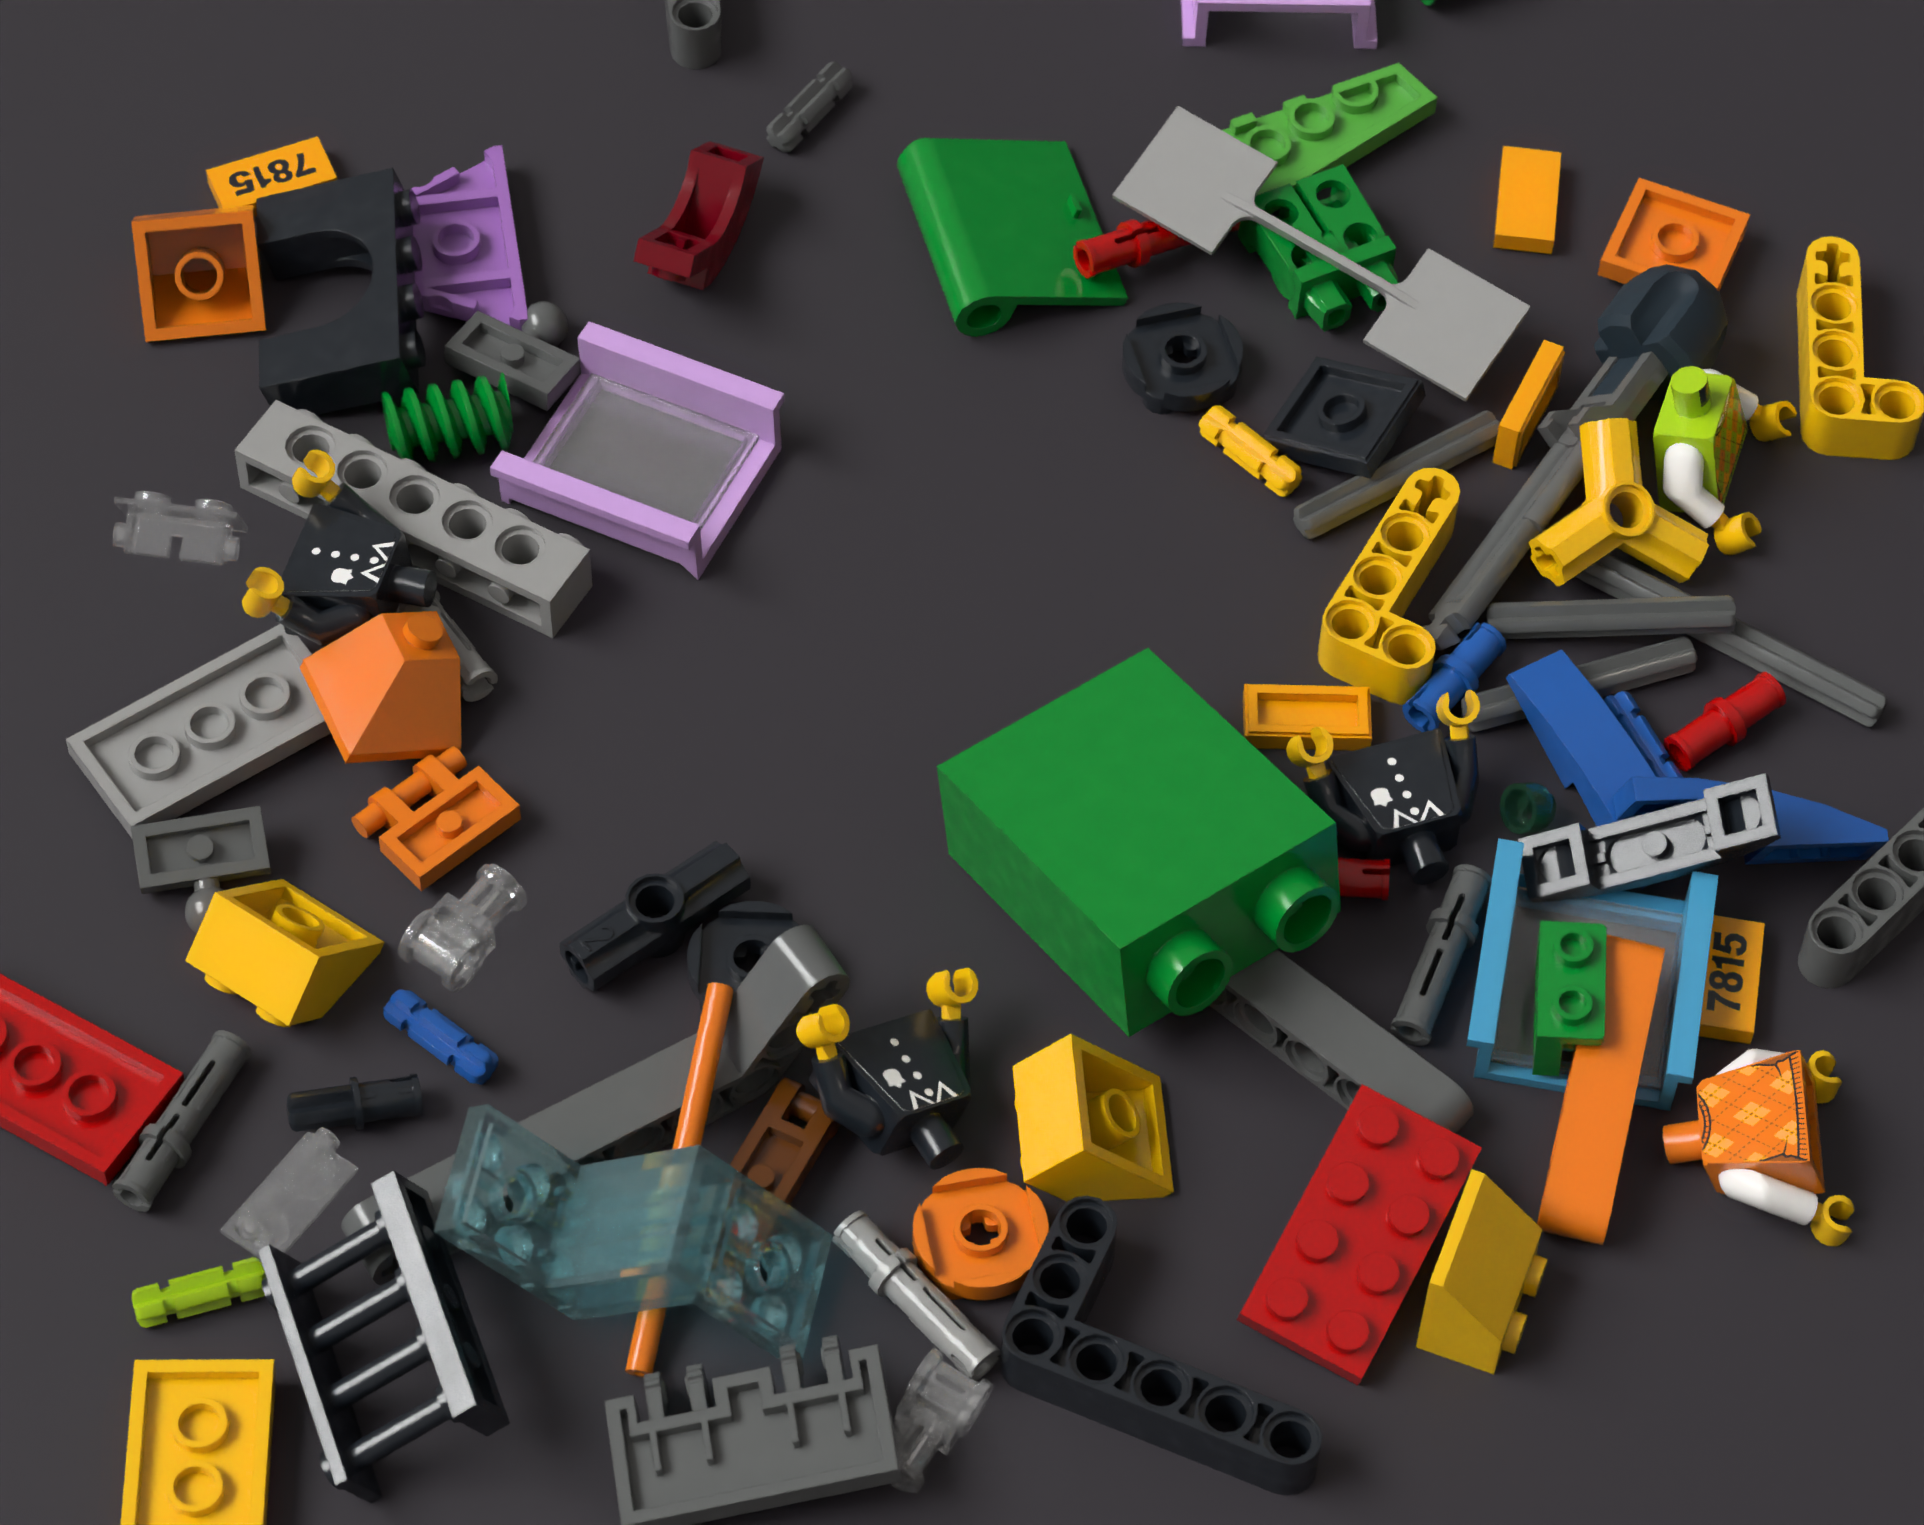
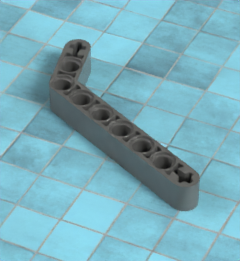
(642, 1104)

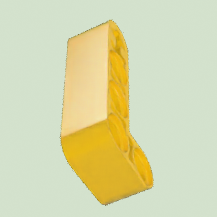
(1838, 405)
(1381, 588)

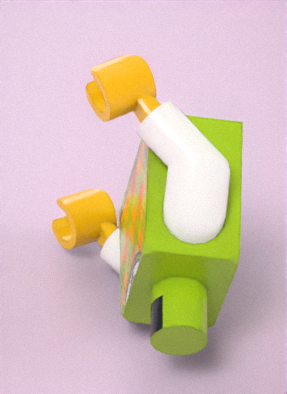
(1700, 445)

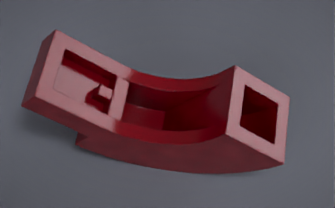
(705, 217)

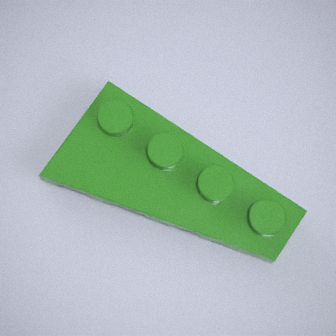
(1336, 127)

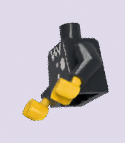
(342, 567)
(1399, 795)
(898, 1078)

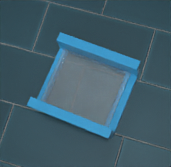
(1505, 979)

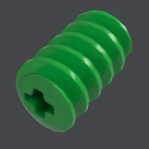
(449, 419)

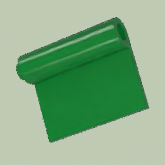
(1003, 227)

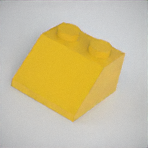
(280, 950)
(1091, 1124)
(1481, 1279)

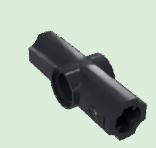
(627, 934)

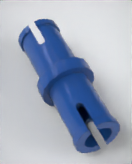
(1455, 675)

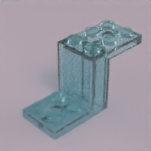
(633, 1232)

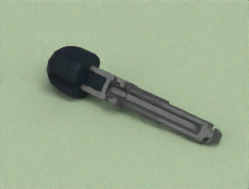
(1646, 334)

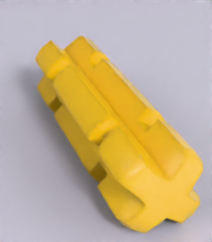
(1250, 451)

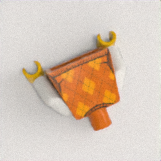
(1764, 1137)

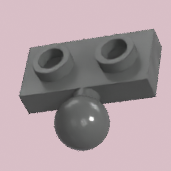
(527, 357)
(200, 854)

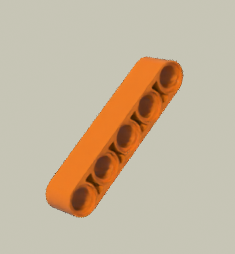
(1601, 1099)

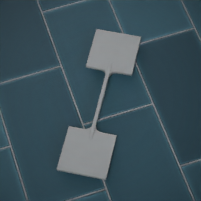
(1434, 322)

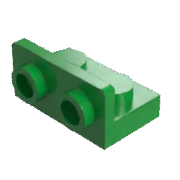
(1568, 991)

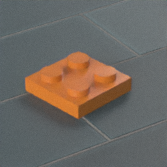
(1675, 230)

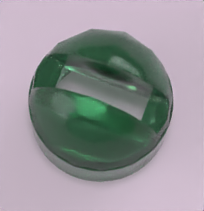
(1523, 800)

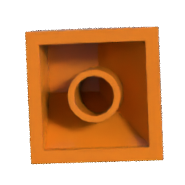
(389, 688)

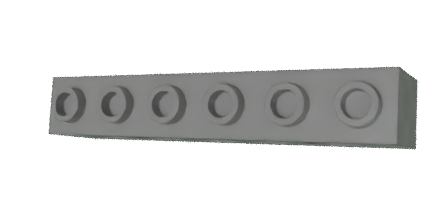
(448, 528)

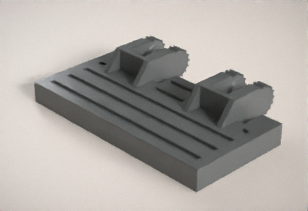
(754, 1444)

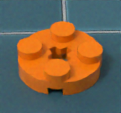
(971, 1269)

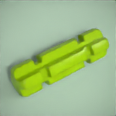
(198, 1292)

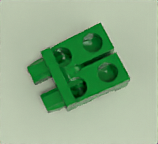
(1338, 222)

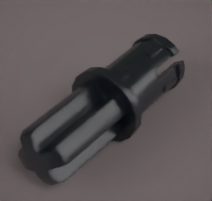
(355, 1103)

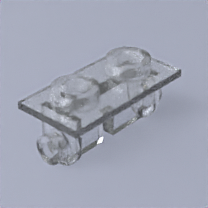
(203, 528)
(291, 1195)

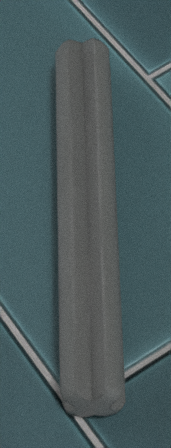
(1365, 493)
(1613, 617)
(1606, 675)

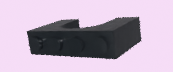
(375, 344)

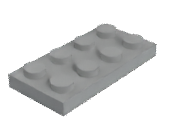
(202, 732)

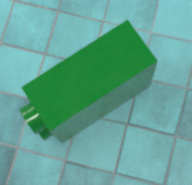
(1141, 842)

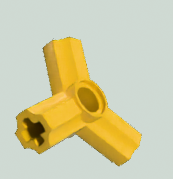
(1590, 533)

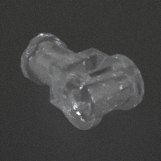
(460, 932)
(933, 1415)

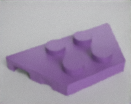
(470, 244)

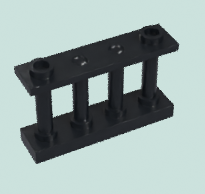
(444, 1337)

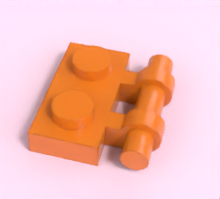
(447, 827)

